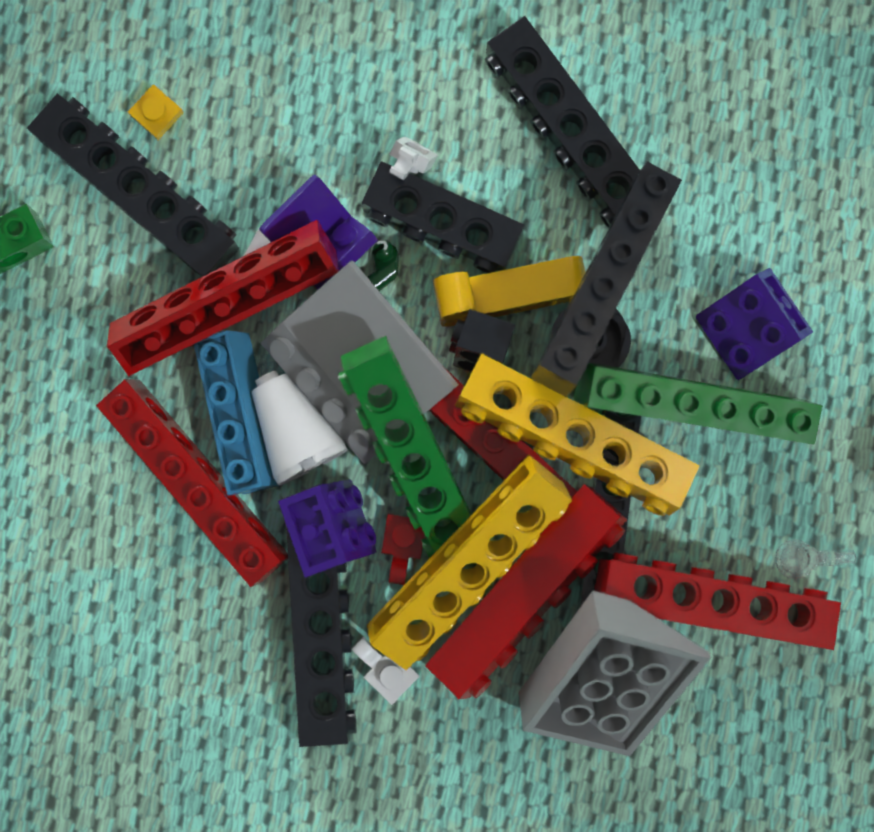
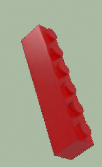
(526, 593)

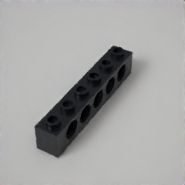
(523, 43)
(54, 130)
(606, 279)
(313, 725)

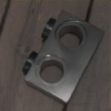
(479, 336)

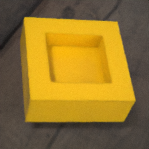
(155, 112)

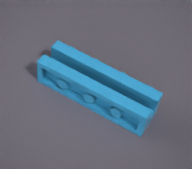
(228, 380)

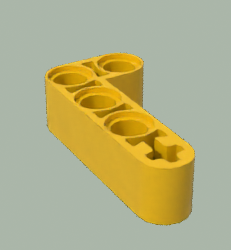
(508, 289)

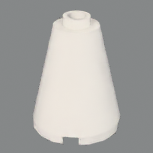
(292, 429)

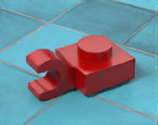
(402, 543)

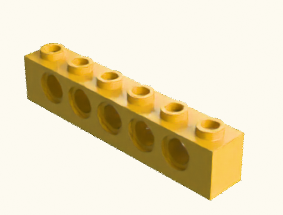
(671, 471)
(471, 543)

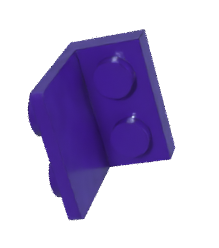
(317, 202)
(753, 323)
(328, 526)

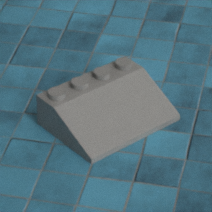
(336, 321)
(609, 677)

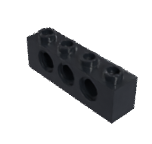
(431, 200)

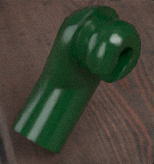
(385, 264)

